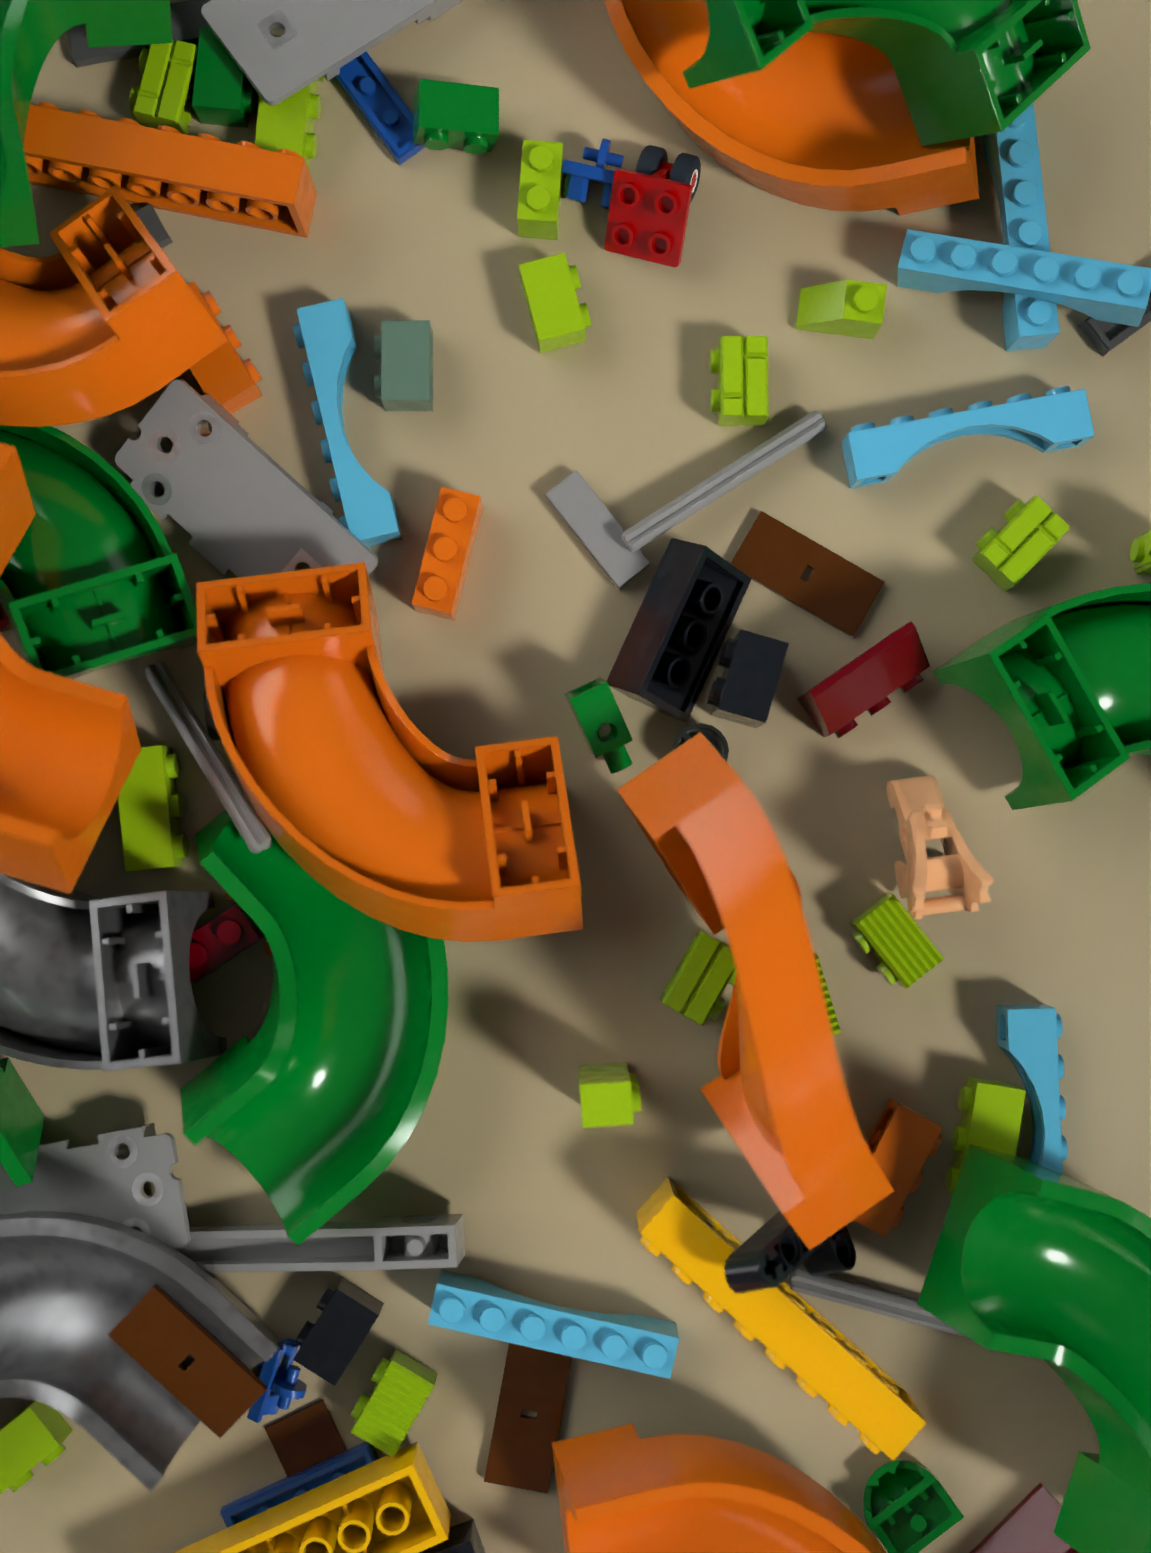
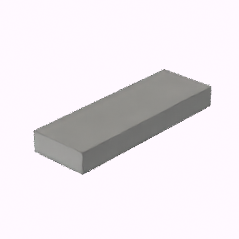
(596, 529)

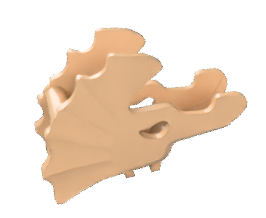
(922, 818)

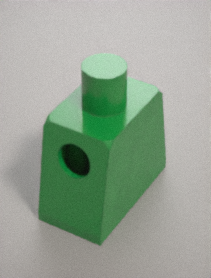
(594, 706)

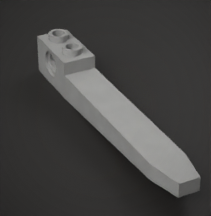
(335, 1246)

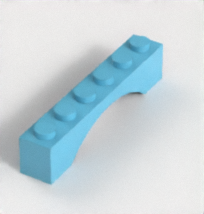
(1020, 194)
(1088, 285)
(330, 348)
(1043, 423)
(1030, 1041)
(604, 1338)

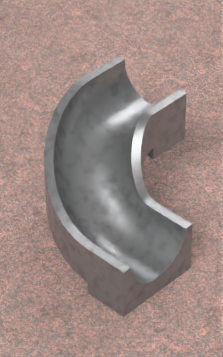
(99, 978)
(61, 1295)

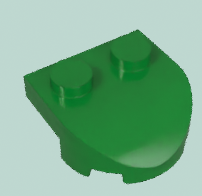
(907, 1506)

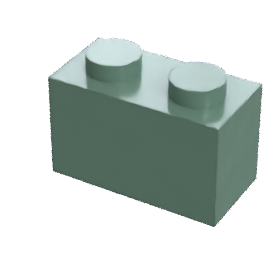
(405, 365)

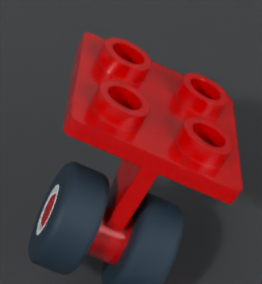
(652, 207)

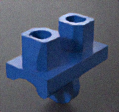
(580, 175)
(282, 1382)

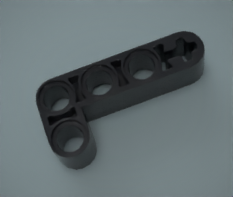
(778, 1250)

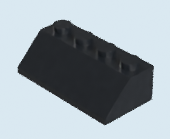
(679, 629)

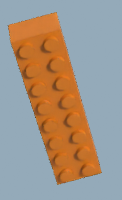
(169, 169)

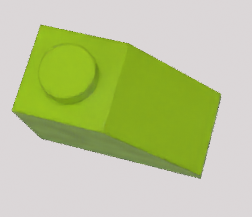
(842, 308)

